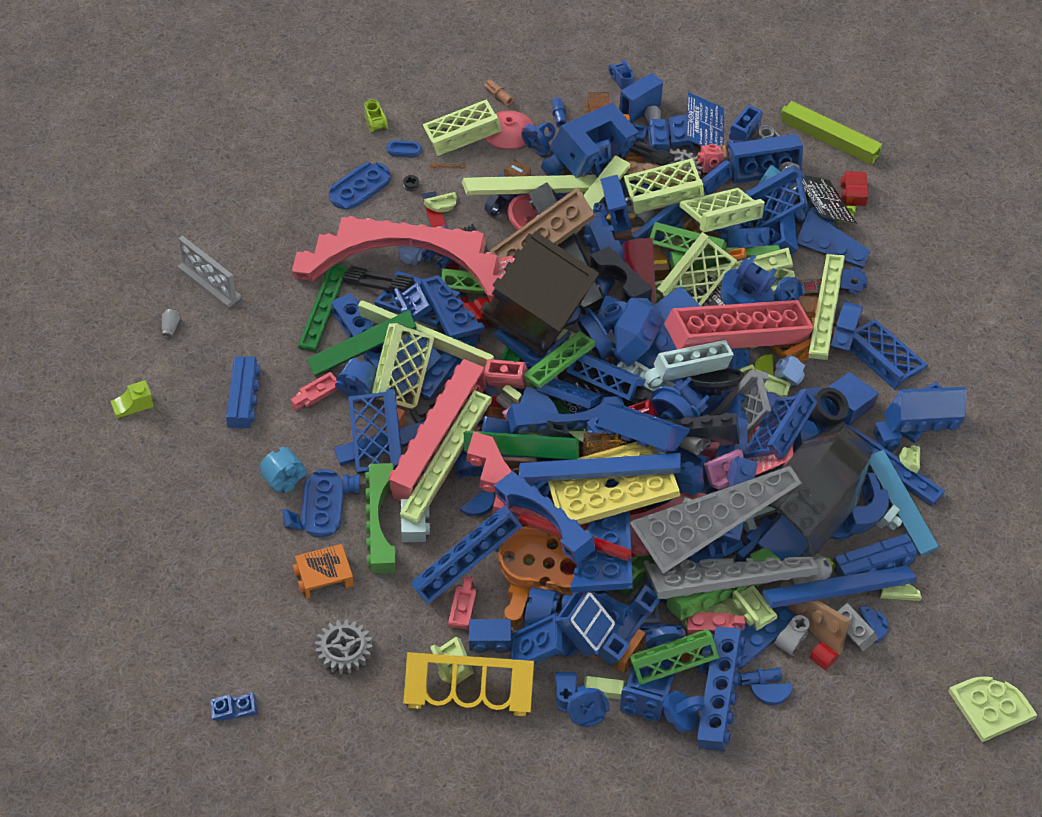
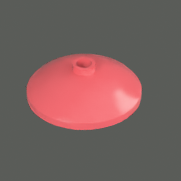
(511, 125)
(520, 211)

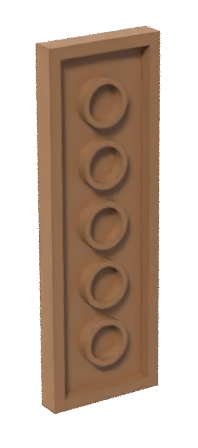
(554, 223)

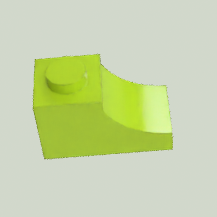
(134, 400)

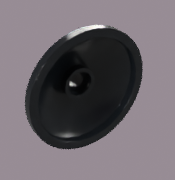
(717, 381)

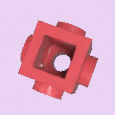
(710, 157)

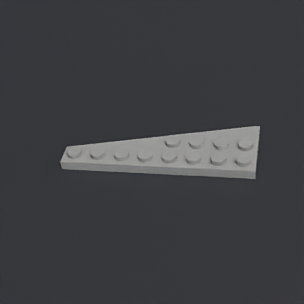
(690, 526)
(724, 574)

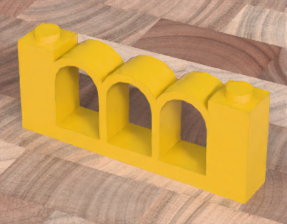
(417, 676)

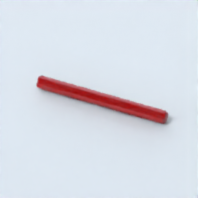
(600, 544)

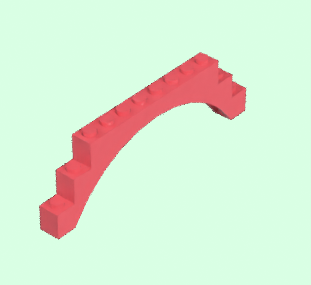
(365, 234)
(486, 453)

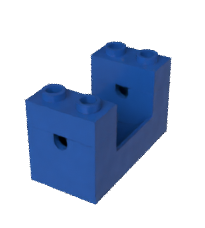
(577, 138)

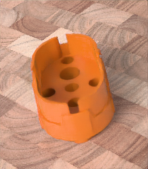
(533, 544)

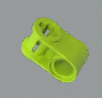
(374, 116)

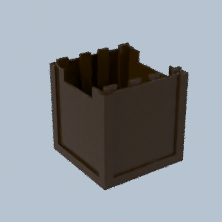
(538, 293)

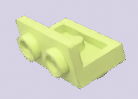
(754, 607)
(455, 648)

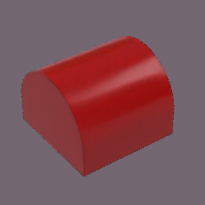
(824, 656)

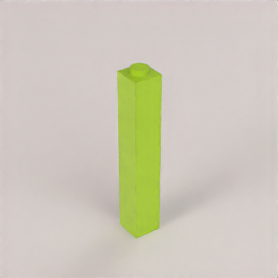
(831, 132)

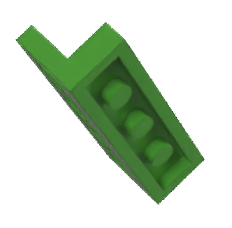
(681, 234)
(461, 281)
(558, 360)
(670, 650)

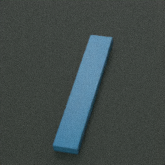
(899, 496)

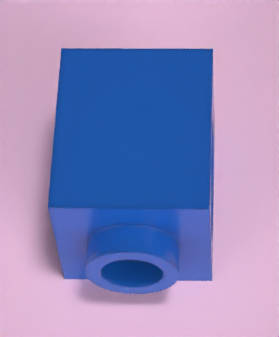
(885, 436)

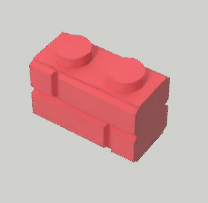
(505, 373)

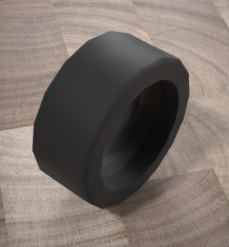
(838, 399)

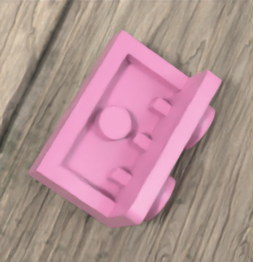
(718, 469)

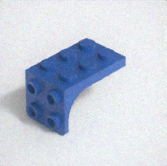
(523, 351)
(648, 698)

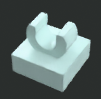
(890, 519)

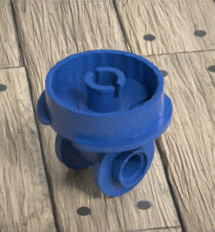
(748, 284)
(593, 327)
(678, 401)

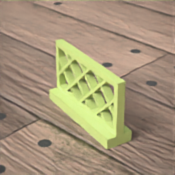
(467, 132)
(667, 195)
(721, 216)
(687, 261)
(388, 358)

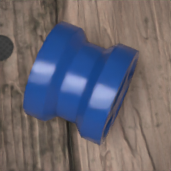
(351, 484)

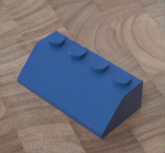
(754, 157)
(784, 231)
(927, 409)
(641, 427)

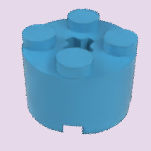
(282, 470)

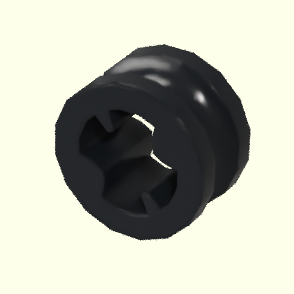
(414, 180)

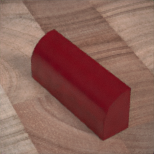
(640, 257)

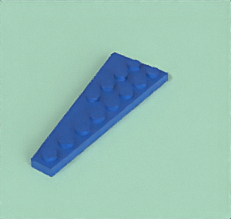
(599, 569)

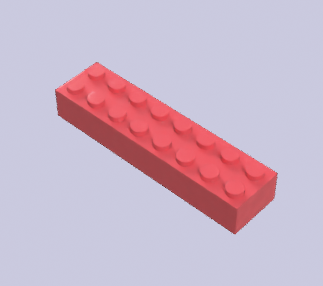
(740, 324)
(438, 423)

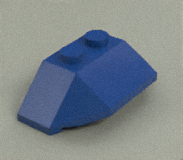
(636, 329)

